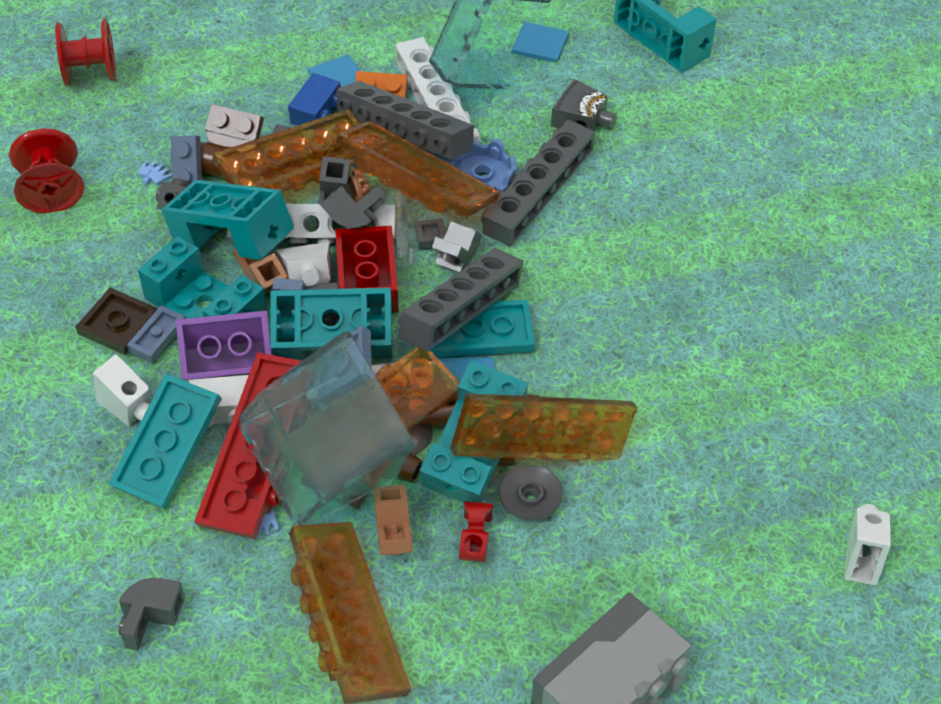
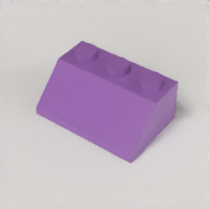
(221, 344)

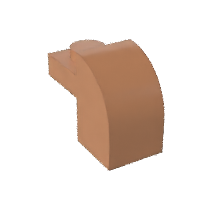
(262, 270)
(392, 520)

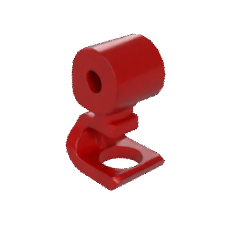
(474, 539)

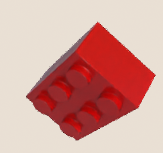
(367, 259)

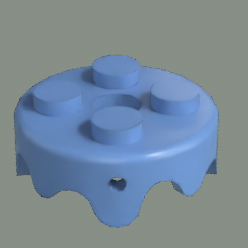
(489, 160)

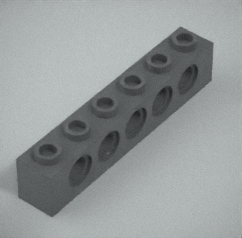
(407, 119)
(537, 182)
(459, 299)

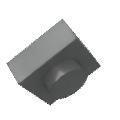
(428, 230)

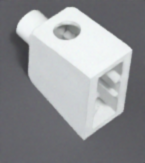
(308, 263)
(121, 390)
(872, 529)

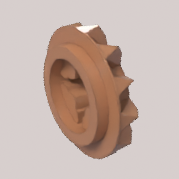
(358, 184)

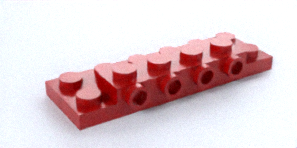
(238, 486)

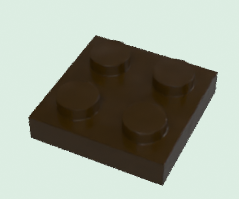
(115, 320)

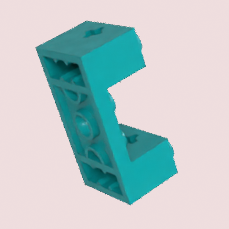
(678, 41)
(252, 214)
(178, 282)
(299, 315)
(466, 476)

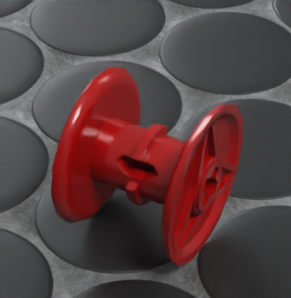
(85, 52)
(46, 173)

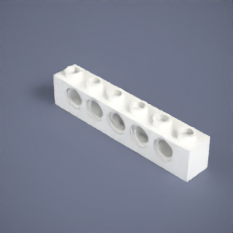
(426, 84)
(326, 233)

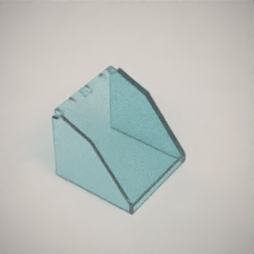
(452, 47)
(326, 432)

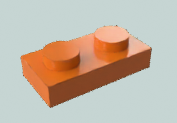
(386, 81)

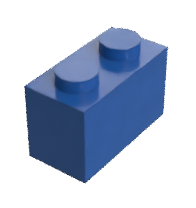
(314, 100)

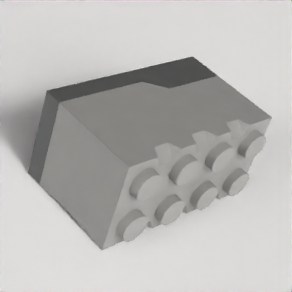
(618, 660)

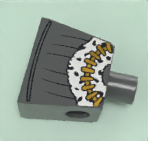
(583, 106)

